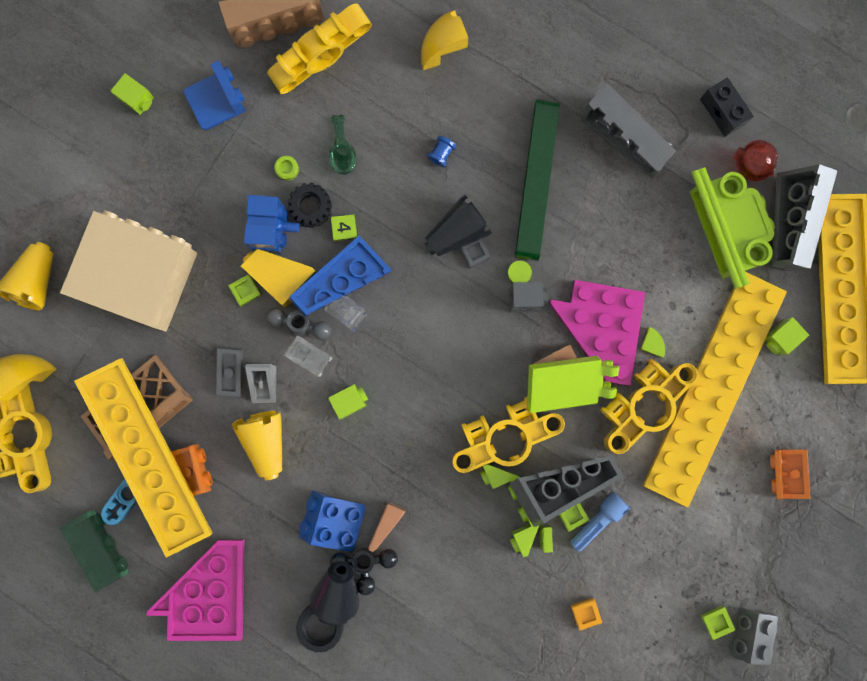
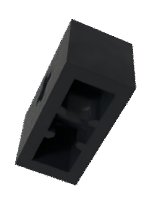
(726, 107)

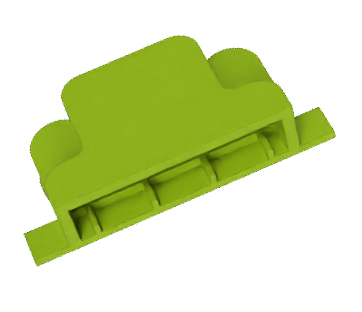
(733, 223)

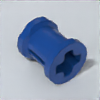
(441, 151)

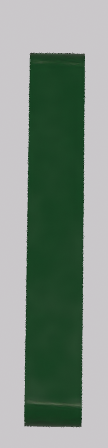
(537, 180)

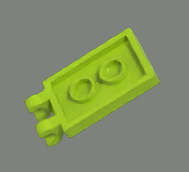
(569, 383)

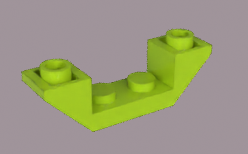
(522, 536)

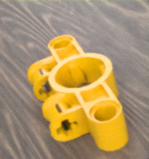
(319, 48)
(622, 410)
(532, 430)
(31, 460)

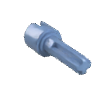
(612, 509)

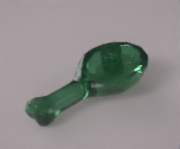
(342, 154)

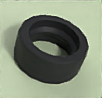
(308, 642)

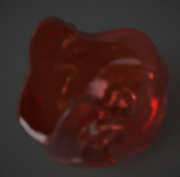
(756, 160)

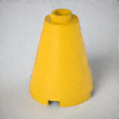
(29, 277)
(262, 442)

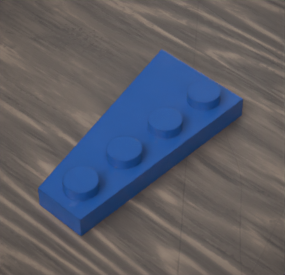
(344, 274)

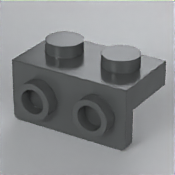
(754, 637)

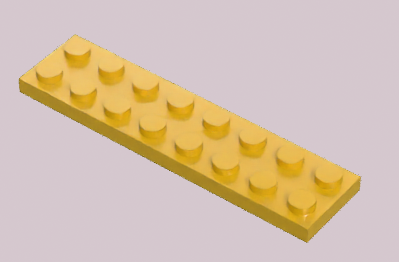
(844, 289)
(143, 457)

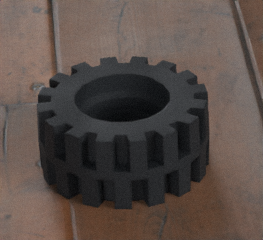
(305, 191)

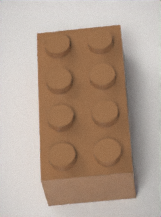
(265, 19)

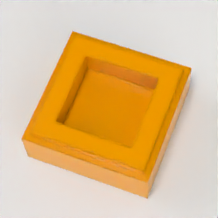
(586, 614)

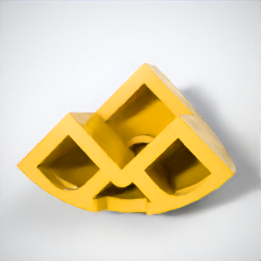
(443, 37)
(19, 371)

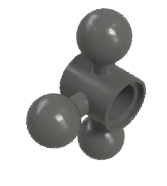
(320, 330)

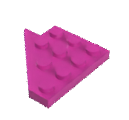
(604, 324)
(208, 597)

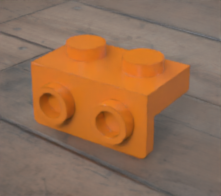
(191, 463)
(791, 474)

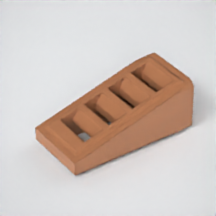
(389, 519)

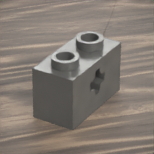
(527, 297)

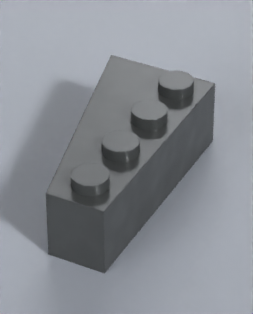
(627, 131)
(799, 214)
(558, 490)

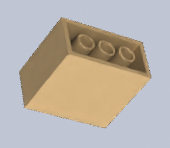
(129, 270)

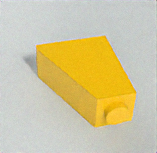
(277, 274)

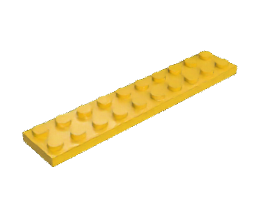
(713, 395)

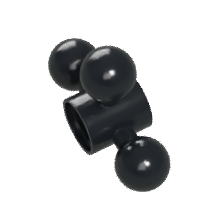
(365, 584)

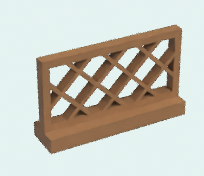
(162, 411)

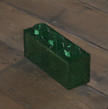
(95, 550)

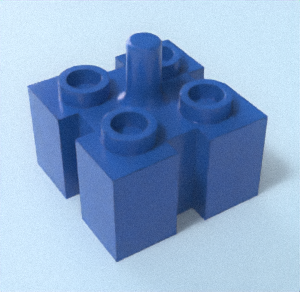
(266, 224)

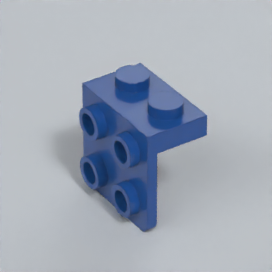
(215, 98)
(331, 522)

